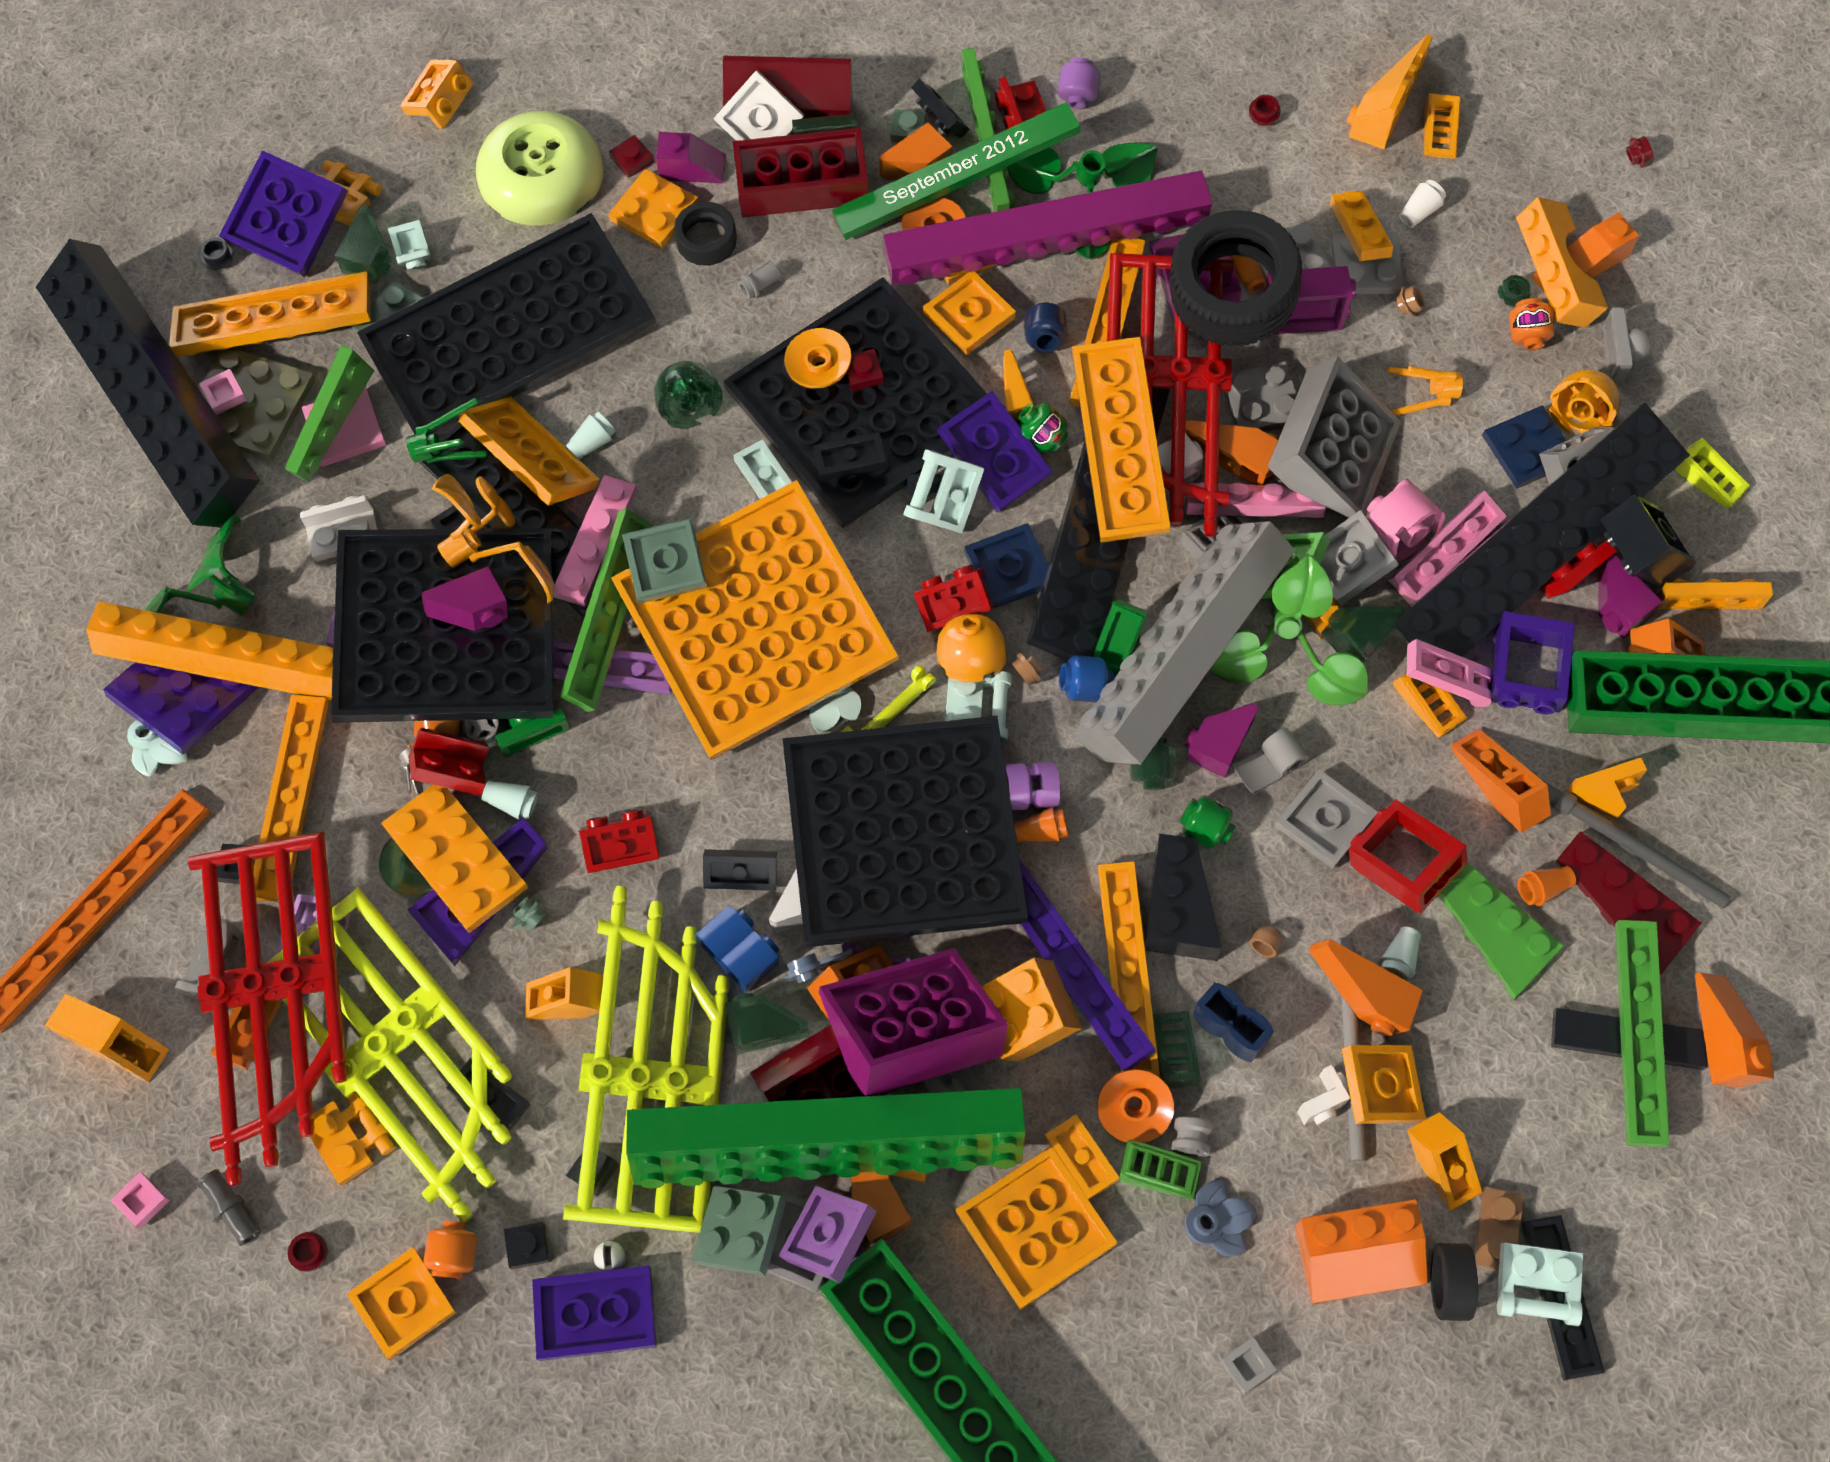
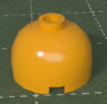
(1585, 397)
(971, 648)

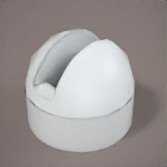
(617, 1256)

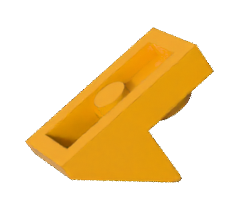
(1603, 788)

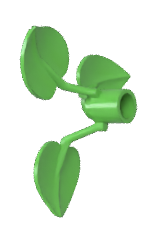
(1296, 592)

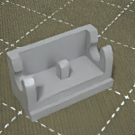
(200, 962)

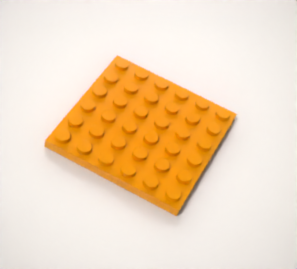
(768, 630)

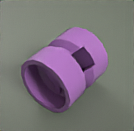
(1046, 785)

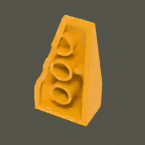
(1383, 103)

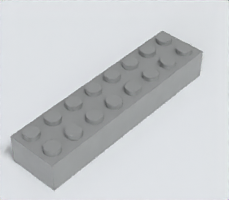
(1183, 643)

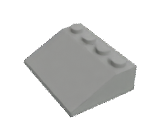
(1335, 439)

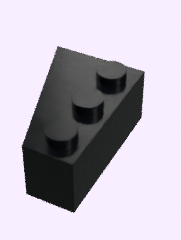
(1179, 902)

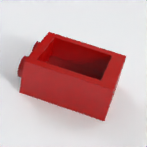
(1431, 880)

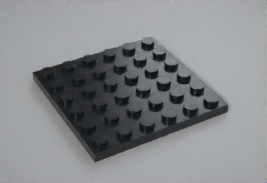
(919, 394)
(412, 667)
(903, 831)

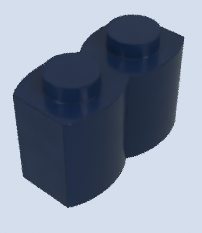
(1241, 1028)

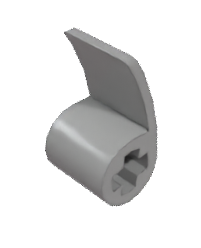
(1275, 760)

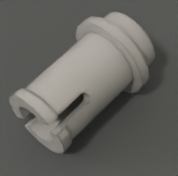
(752, 284)

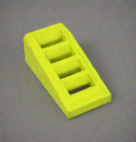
(1704, 481)

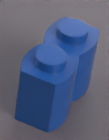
(738, 947)

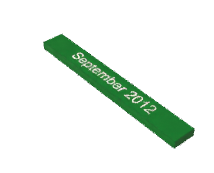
(956, 171)

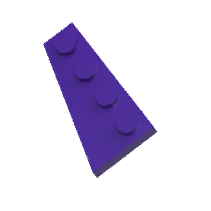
(521, 848)

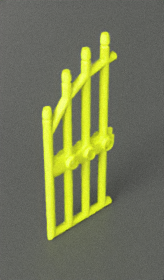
(392, 1035)
(646, 1078)

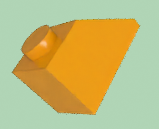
(564, 995)
(1445, 1159)

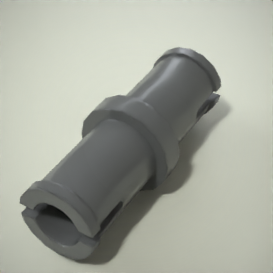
(228, 1207)

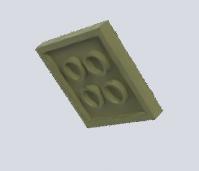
(272, 396)

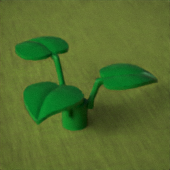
(1121, 162)
(227, 591)

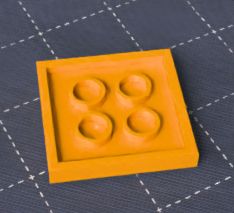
(1036, 1227)

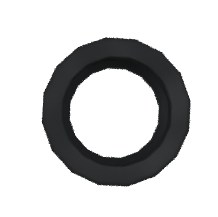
(705, 254)
(1454, 1282)

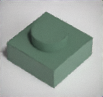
(905, 123)

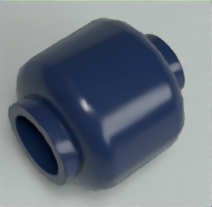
(1045, 327)

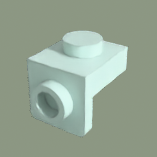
(410, 245)

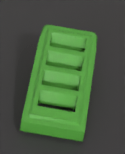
(1142, 1179)

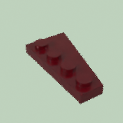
(1627, 896)

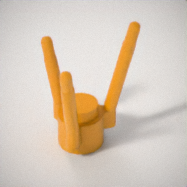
(1443, 384)

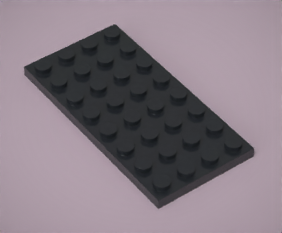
(507, 325)

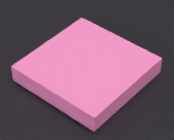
(358, 433)

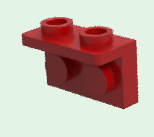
(1018, 102)
(1577, 569)
(956, 596)
(448, 761)
(618, 841)

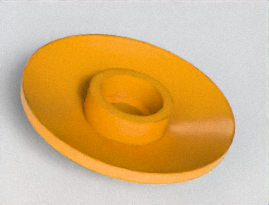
(814, 347)

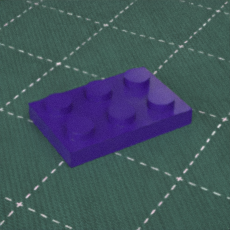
(992, 439)
(594, 1313)

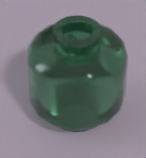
(1157, 768)

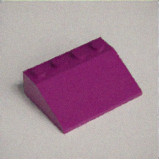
(913, 1022)

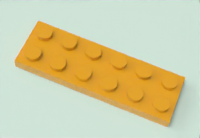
(270, 314)
(1120, 439)

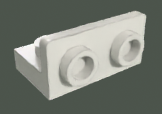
(325, 520)

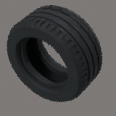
(1242, 235)

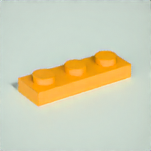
(1361, 225)
(1715, 594)

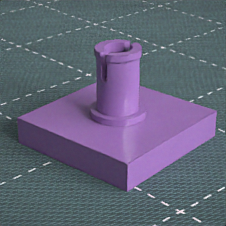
(828, 1234)

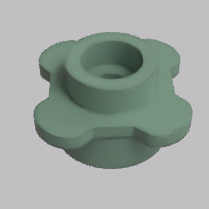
(528, 912)

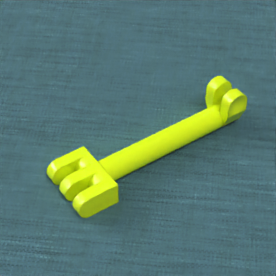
(921, 683)

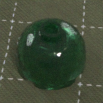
(686, 389)

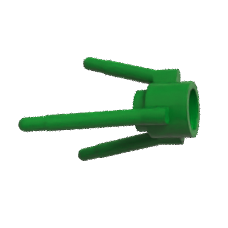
(428, 446)

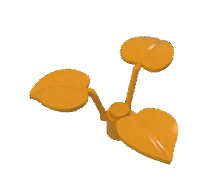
(464, 541)

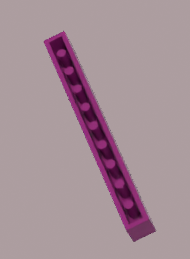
(1046, 228)

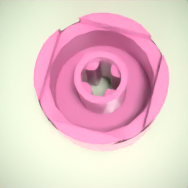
(1405, 519)

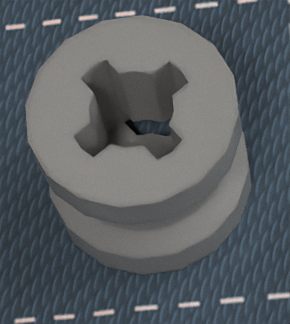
(474, 728)
(1192, 1136)

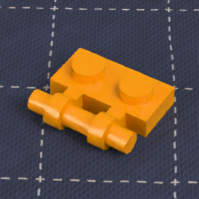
(360, 185)
(339, 1144)

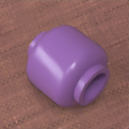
(1079, 82)

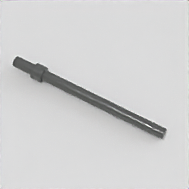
(1567, 803)

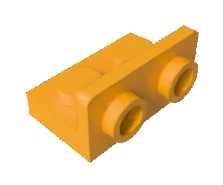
(438, 91)

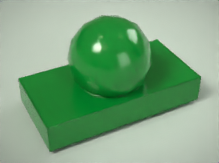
(1120, 634)
(530, 732)

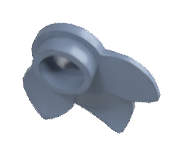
(809, 967)
(1226, 1219)

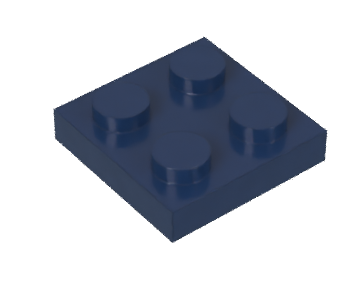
(1520, 442)
(1011, 564)

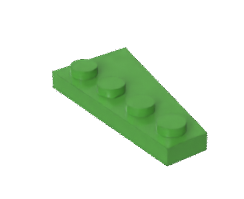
(332, 406)
(1501, 930)

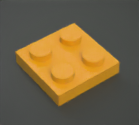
(651, 208)
(969, 312)
(1383, 1084)
(401, 1303)

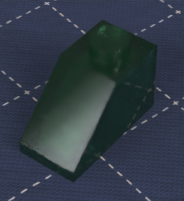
(364, 248)
(1361, 629)
(762, 1023)

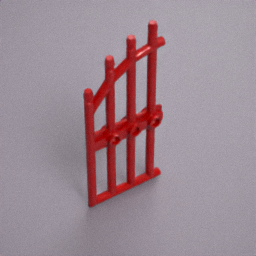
(1179, 374)
(265, 983)

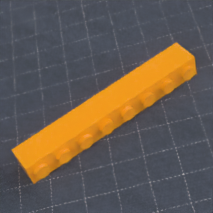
(211, 650)

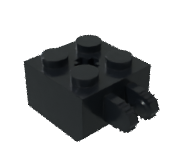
(1646, 542)

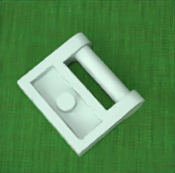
(954, 493)
(965, 699)
(1540, 1270)

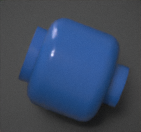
(1084, 678)

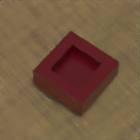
(631, 156)
(864, 371)

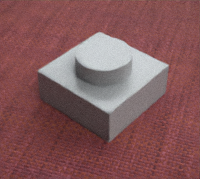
(1248, 1365)

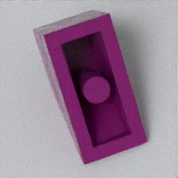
(688, 159)
(1623, 599)
(467, 601)
(1220, 739)

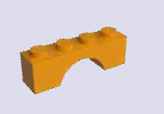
(1570, 292)

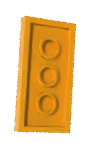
(529, 450)
(454, 856)

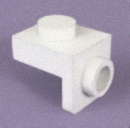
(1323, 1107)

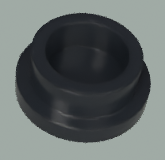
(216, 253)

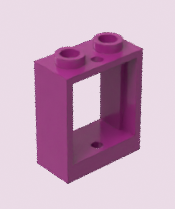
(1321, 315)

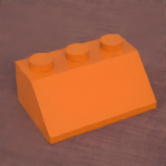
(1363, 1251)

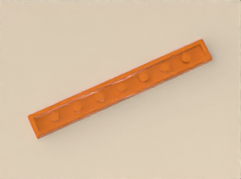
(98, 904)

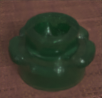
(1514, 283)

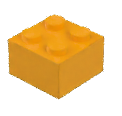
(1034, 1008)

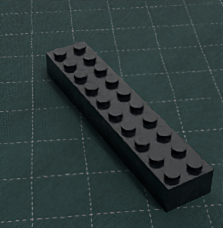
(147, 384)

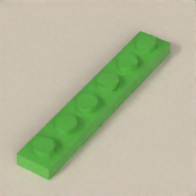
(984, 125)
(601, 621)
(1641, 1034)

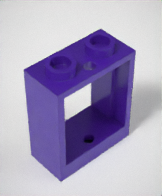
(1539, 632)

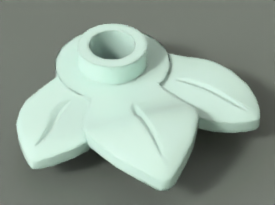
(828, 712)
(151, 750)

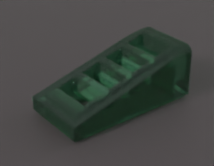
(1177, 1078)

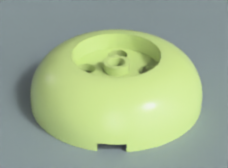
(543, 193)

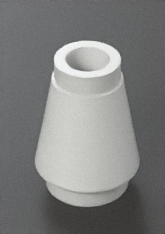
(1423, 202)

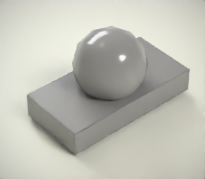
(1623, 344)

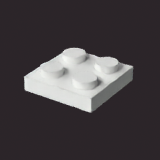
(758, 111)

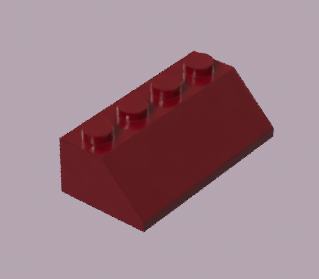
(812, 84)
(800, 171)
(807, 1072)

